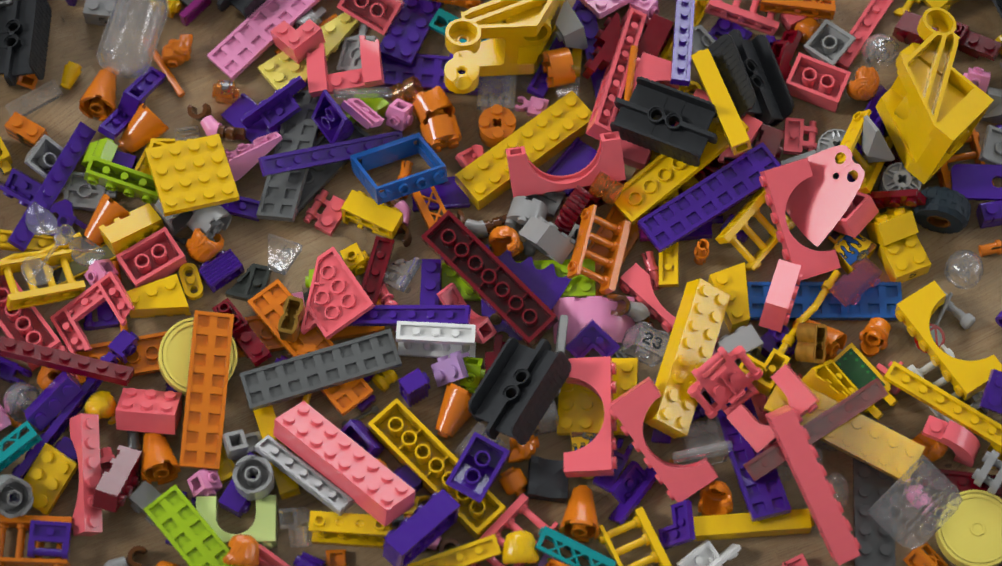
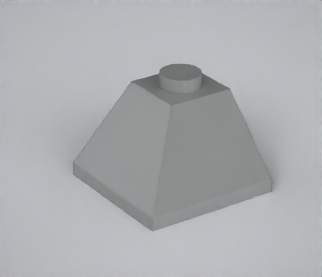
(570, 28)

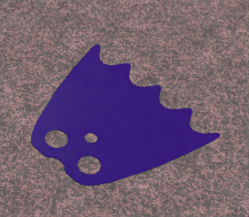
(542, 283)

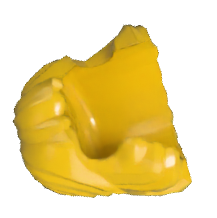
(102, 404)
(519, 548)

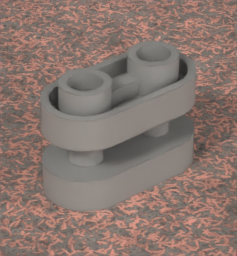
(980, 475)

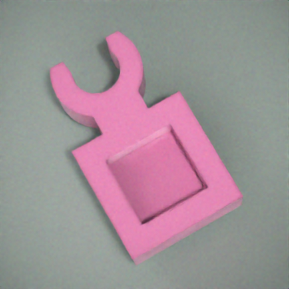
(533, 107)

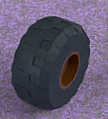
(944, 210)

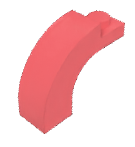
(484, 327)
(955, 437)

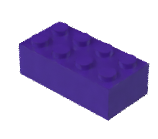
(420, 529)

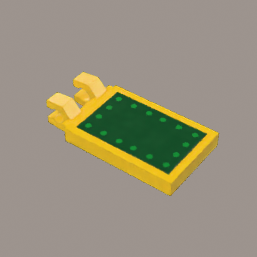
(862, 372)

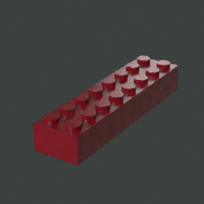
(489, 278)

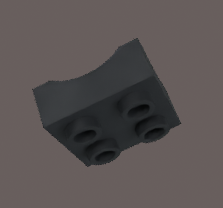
(547, 480)

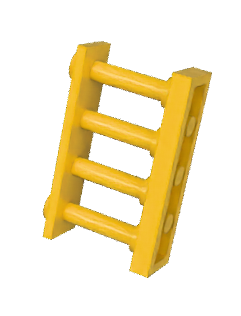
(850, 140)
(740, 222)
(45, 295)
(347, 529)
(648, 538)

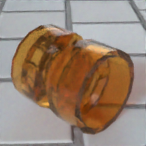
(407, 90)
(606, 188)

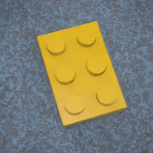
(49, 477)

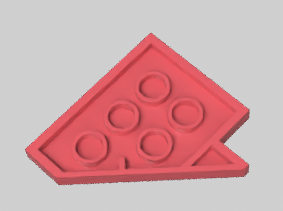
(334, 296)

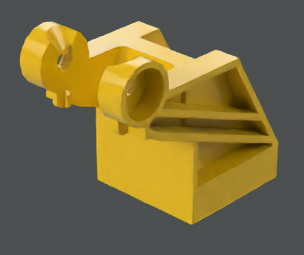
(515, 43)
(930, 102)

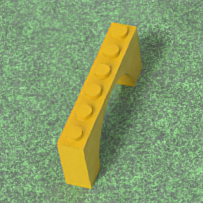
(964, 375)

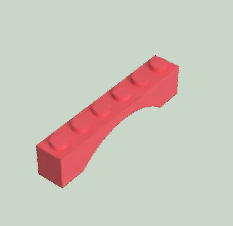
(638, 285)
(86, 441)

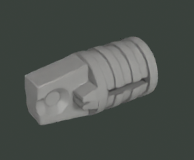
(314, 16)

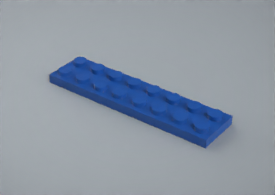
(875, 302)

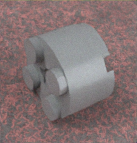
(522, 210)
(210, 220)
(253, 488)
(21, 496)

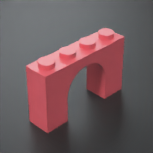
(798, 395)

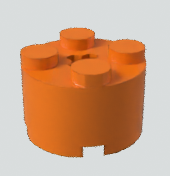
(558, 66)
(432, 104)
(496, 125)
(441, 132)

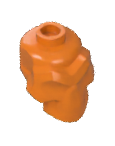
(177, 51)
(874, 336)
(522, 452)

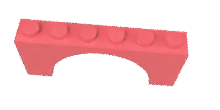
(659, 71)
(529, 180)
(779, 184)
(597, 456)
(680, 479)

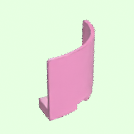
(583, 310)

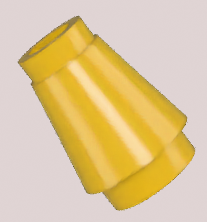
(70, 75)

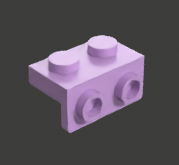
(450, 369)

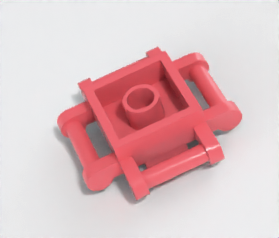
(724, 381)

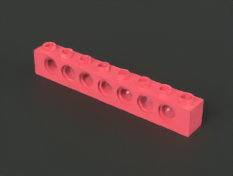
(615, 74)

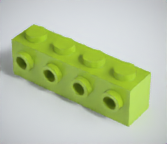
(121, 179)

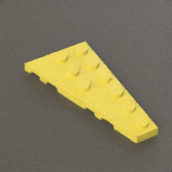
(282, 68)

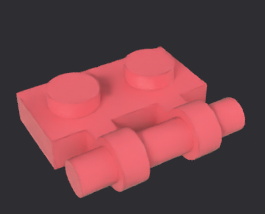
(793, 136)
(330, 217)

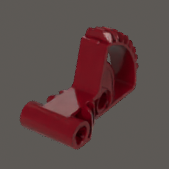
(573, 207)

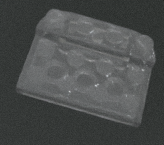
(916, 504)

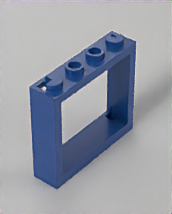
(392, 152)

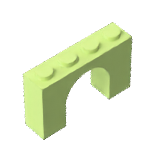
(263, 529)

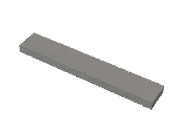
(304, 475)

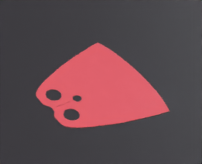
(821, 199)

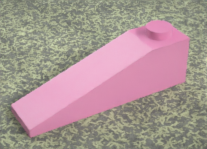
(247, 155)

